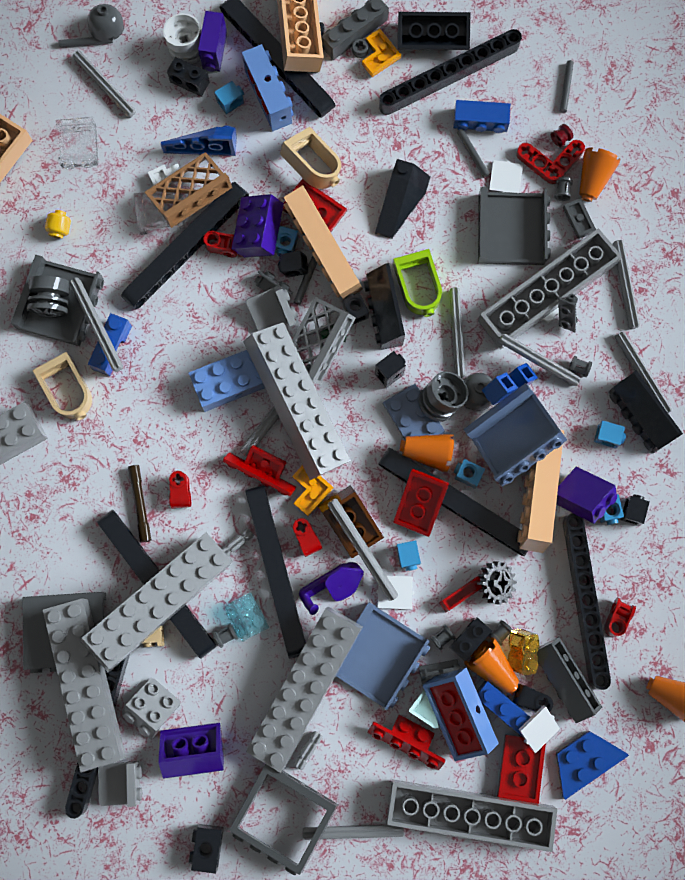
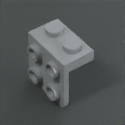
(271, 308)
(150, 708)
(120, 784)

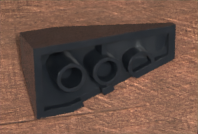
(404, 192)

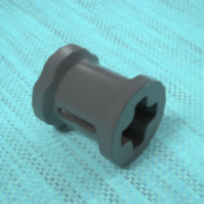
(563, 189)
(586, 366)
(501, 632)
(225, 635)
(442, 637)

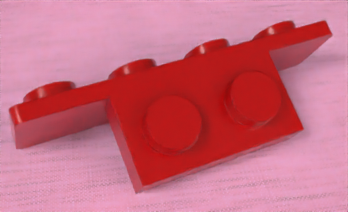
(263, 467)
(410, 739)

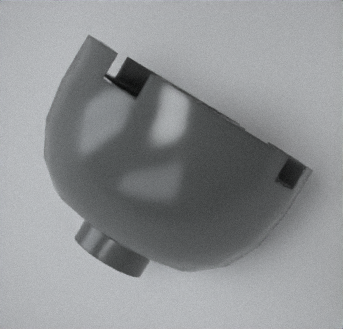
(105, 22)
(476, 397)

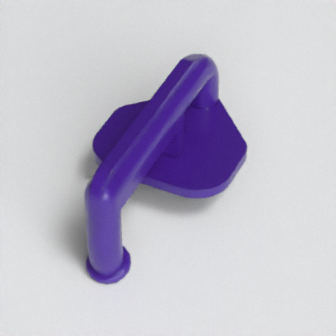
(339, 581)

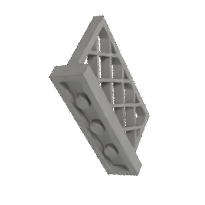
(331, 343)

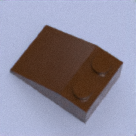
(358, 515)

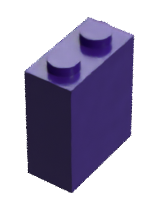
(212, 41)
(586, 495)

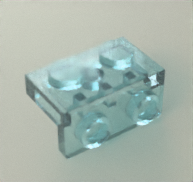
(246, 617)

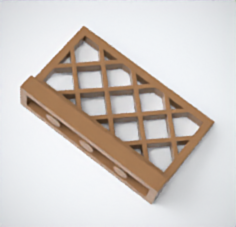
(196, 198)

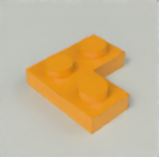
(384, 53)
(315, 491)

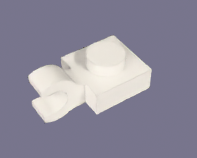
(161, 173)

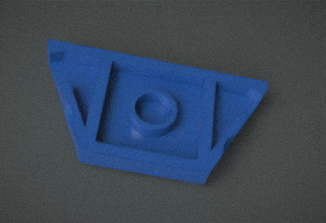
(585, 761)

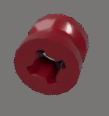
(561, 135)

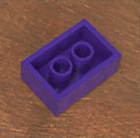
(257, 226)

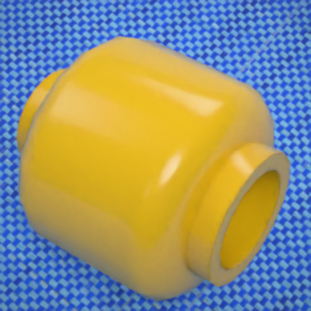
(57, 224)

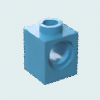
(229, 97)
(289, 235)
(610, 434)
(477, 473)
(618, 513)
(408, 555)

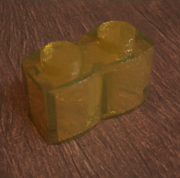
(523, 651)

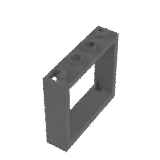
(300, 787)

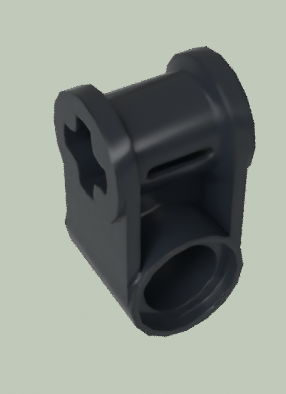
(529, 698)

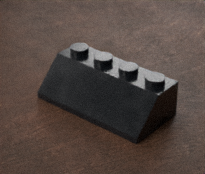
(433, 30)
(385, 307)
(644, 412)

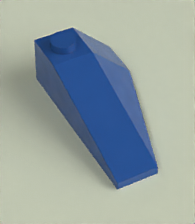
(212, 141)

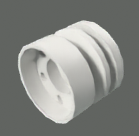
(182, 37)

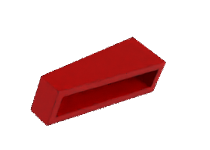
(460, 594)

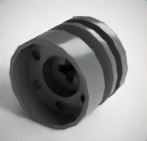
(48, 296)
(443, 396)

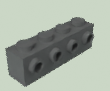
(354, 27)
(568, 680)

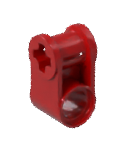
(223, 243)
(179, 494)
(307, 540)
(620, 614)

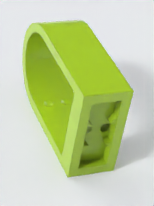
(413, 260)

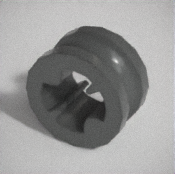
(360, 42)

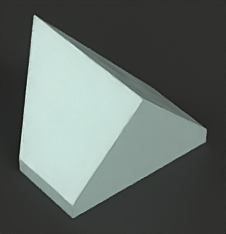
(424, 711)

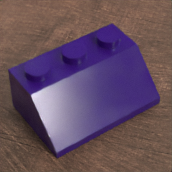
(191, 750)

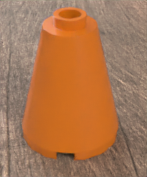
(596, 172)
(429, 450)
(492, 665)
(669, 694)

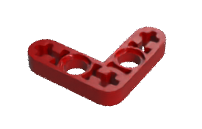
(554, 166)

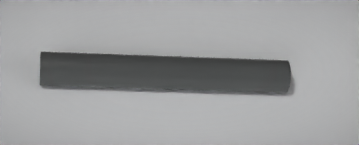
(82, 41)
(566, 86)
(473, 153)
(305, 282)

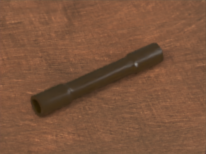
(143, 525)

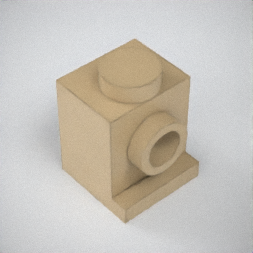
(156, 637)

